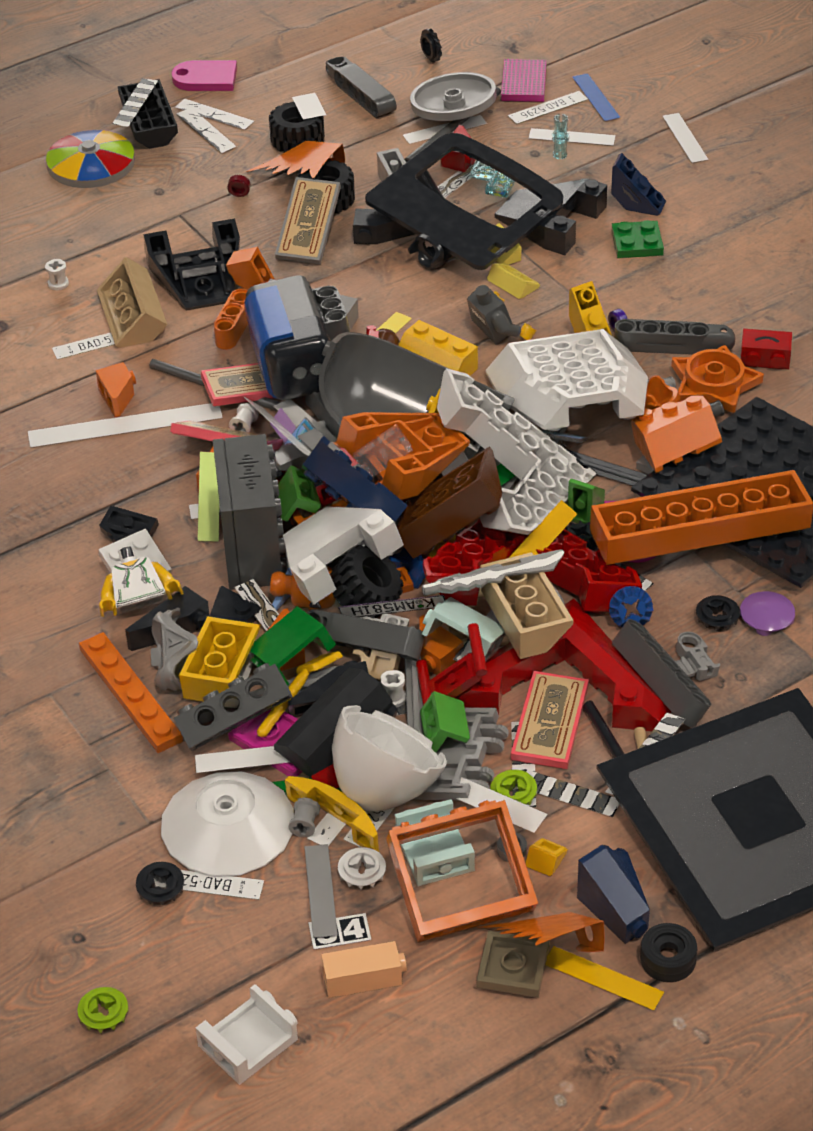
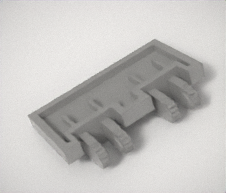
(467, 758)

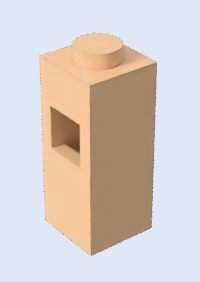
(363, 969)

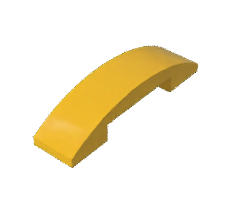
(336, 804)

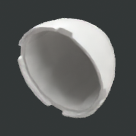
(382, 759)

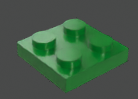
(637, 239)

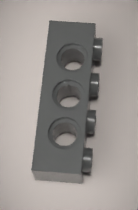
(275, 694)

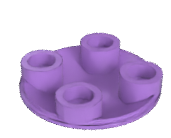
(767, 612)

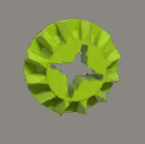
(508, 779)
(109, 999)

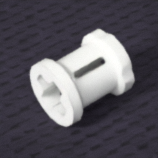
(57, 274)
(245, 416)
(393, 684)

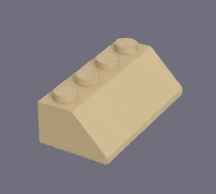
(131, 305)
(527, 609)

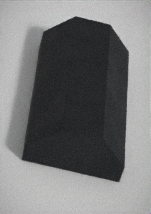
(154, 122)
(311, 737)

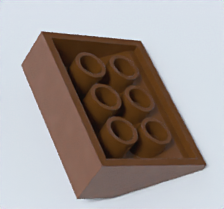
(451, 504)

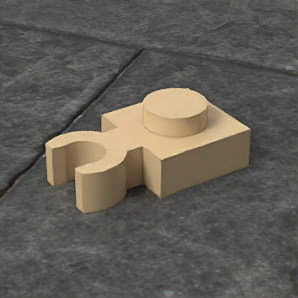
(379, 662)

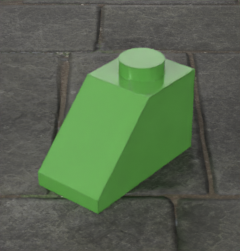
(582, 497)

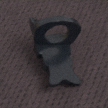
(429, 257)

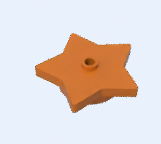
(716, 376)

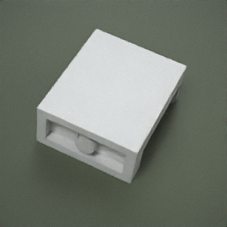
(249, 1035)

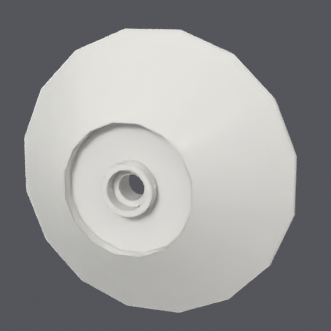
(227, 824)

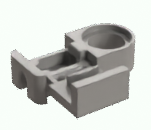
(695, 659)

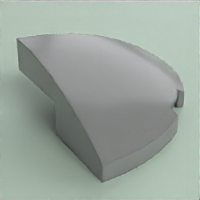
(290, 455)

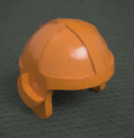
(660, 393)

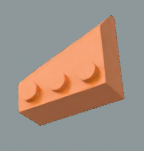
(675, 430)

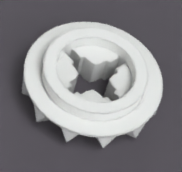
(351, 862)

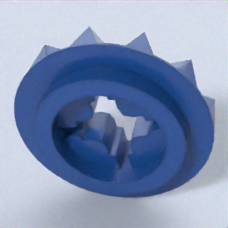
(630, 595)

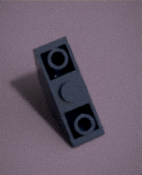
(633, 188)

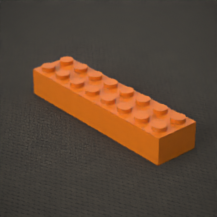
(700, 517)

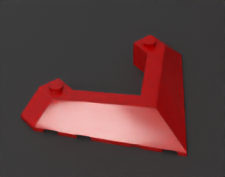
(578, 570)
(597, 659)

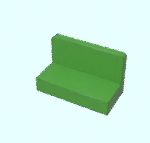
(297, 491)
(444, 718)

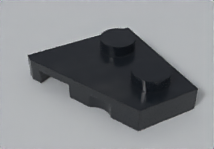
(122, 523)
(233, 607)

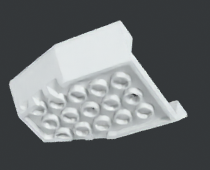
(569, 372)

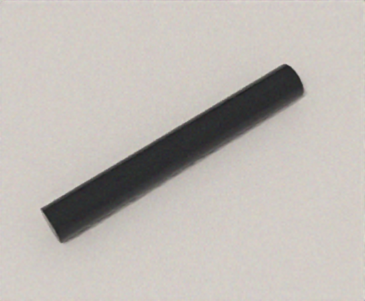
(603, 729)

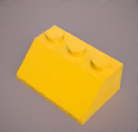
(441, 347)
(218, 657)

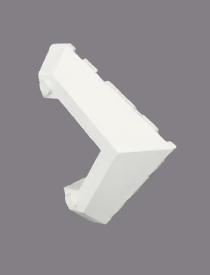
(518, 445)

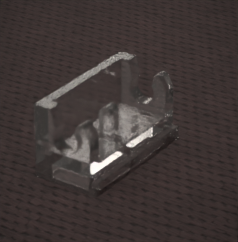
(388, 445)

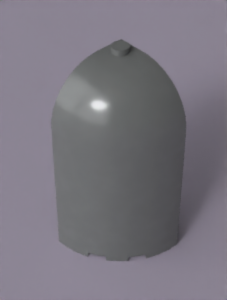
(379, 376)

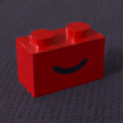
(766, 348)

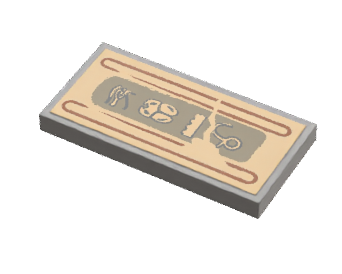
(308, 220)

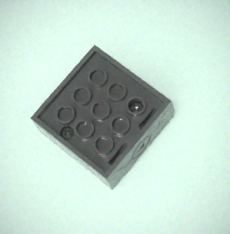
(249, 509)

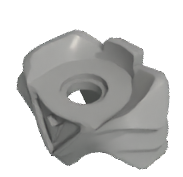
(172, 649)

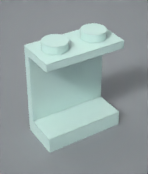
(459, 617)
(437, 855)

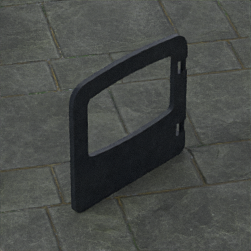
(456, 230)

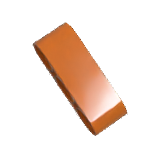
(231, 320)

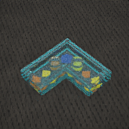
(497, 183)

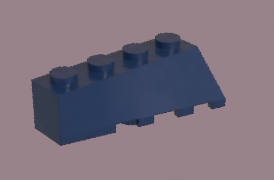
(349, 483)

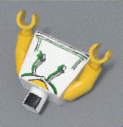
(136, 584)

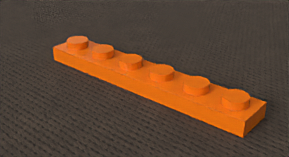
(131, 692)

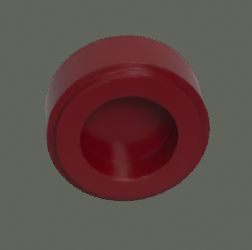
(239, 185)

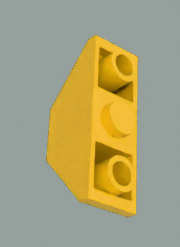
(586, 310)

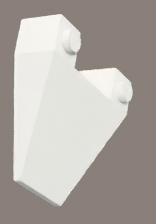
(329, 536)

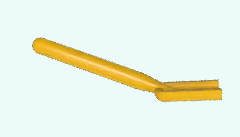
(303, 672)

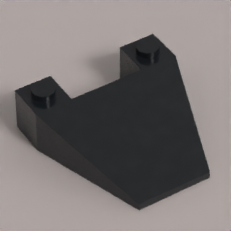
(557, 231)
(196, 276)

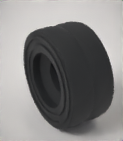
(668, 968)

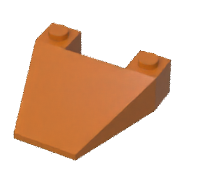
(431, 443)

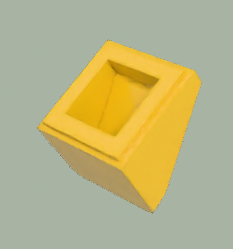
(545, 856)

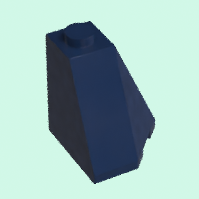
(613, 892)

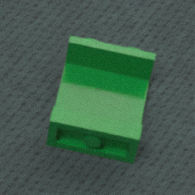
(288, 639)

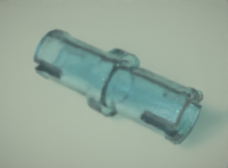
(560, 136)

